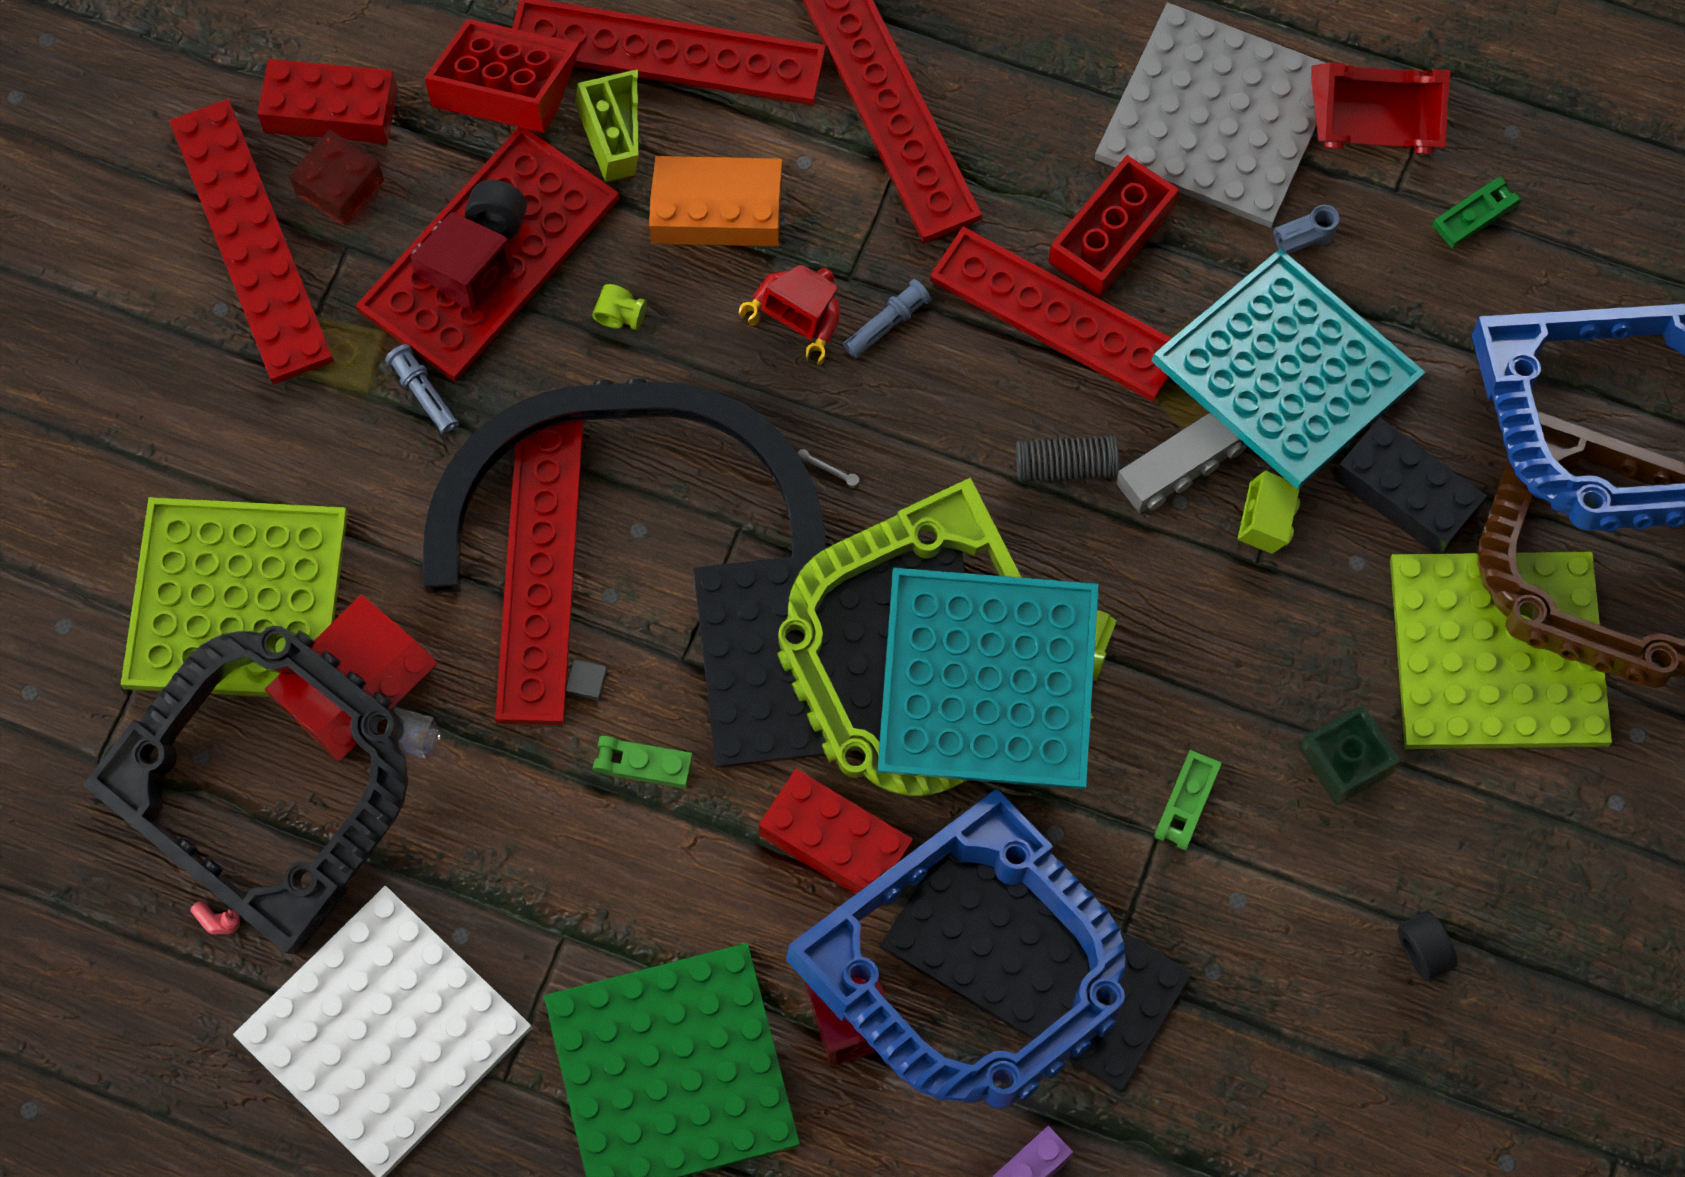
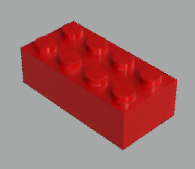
(320, 97)
(1113, 226)
(832, 833)

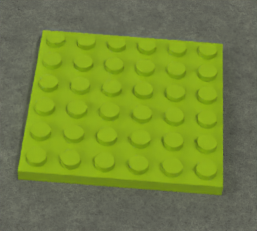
(226, 571)
(1473, 680)

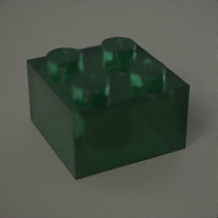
(1349, 754)

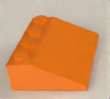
(715, 201)

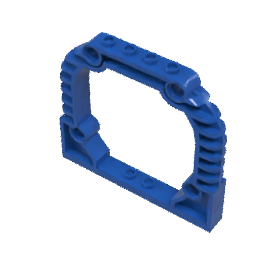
(1509, 368)
(989, 836)

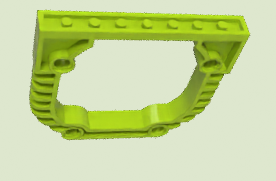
(958, 522)

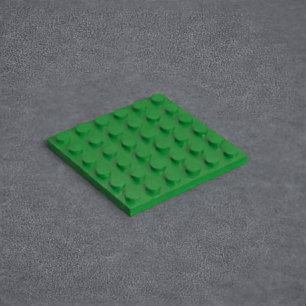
(672, 1068)

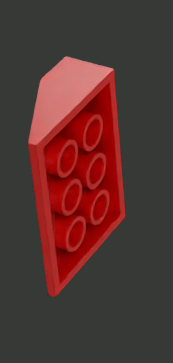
(502, 75)
(371, 648)

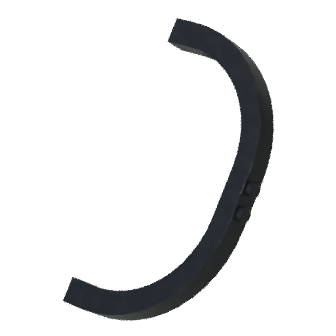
(600, 402)

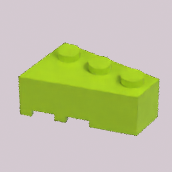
(611, 122)

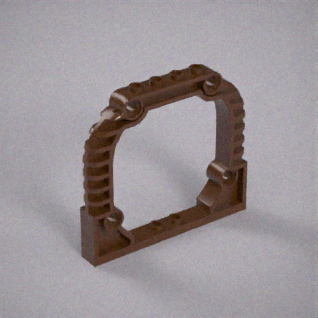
(1550, 628)

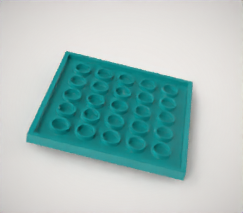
(1288, 367)
(988, 678)

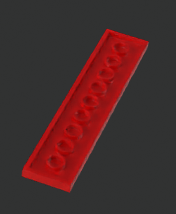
(680, 51)
(895, 116)
(251, 242)
(540, 577)

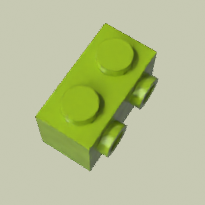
(1269, 513)

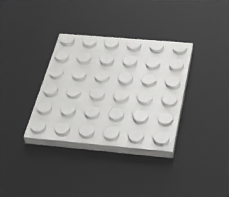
(382, 1032)

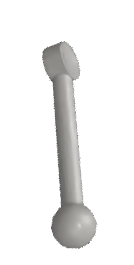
(852, 480)

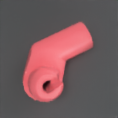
(215, 923)

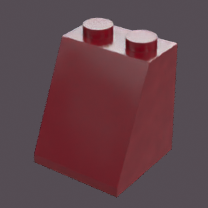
(463, 260)
(839, 1037)

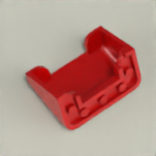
(1380, 106)

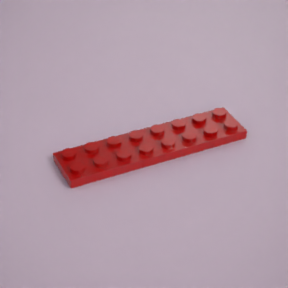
(1053, 312)

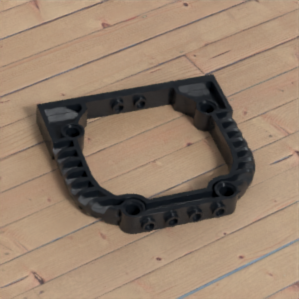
(133, 784)

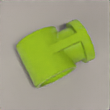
(618, 307)

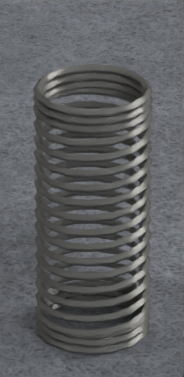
(1109, 457)

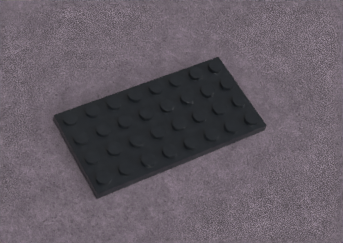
(1024, 965)

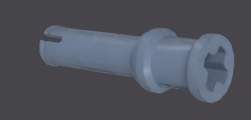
(897, 310)
(415, 378)

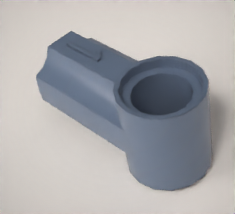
(1306, 231)

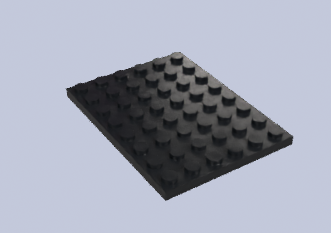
(750, 693)

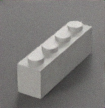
(1178, 462)

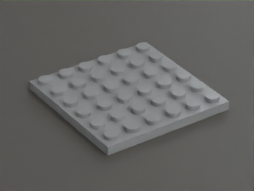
(1216, 114)

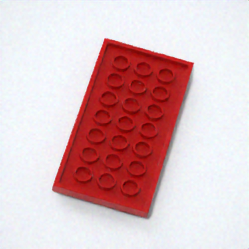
(560, 213)

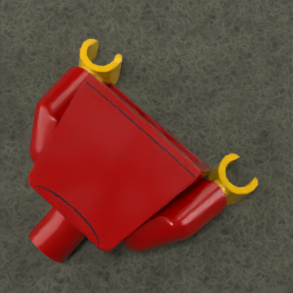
(801, 302)

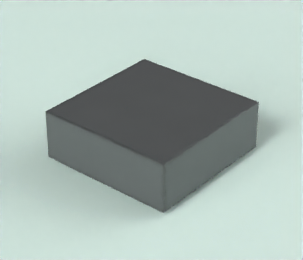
(586, 680)

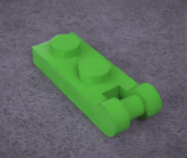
(643, 762)
(1188, 798)

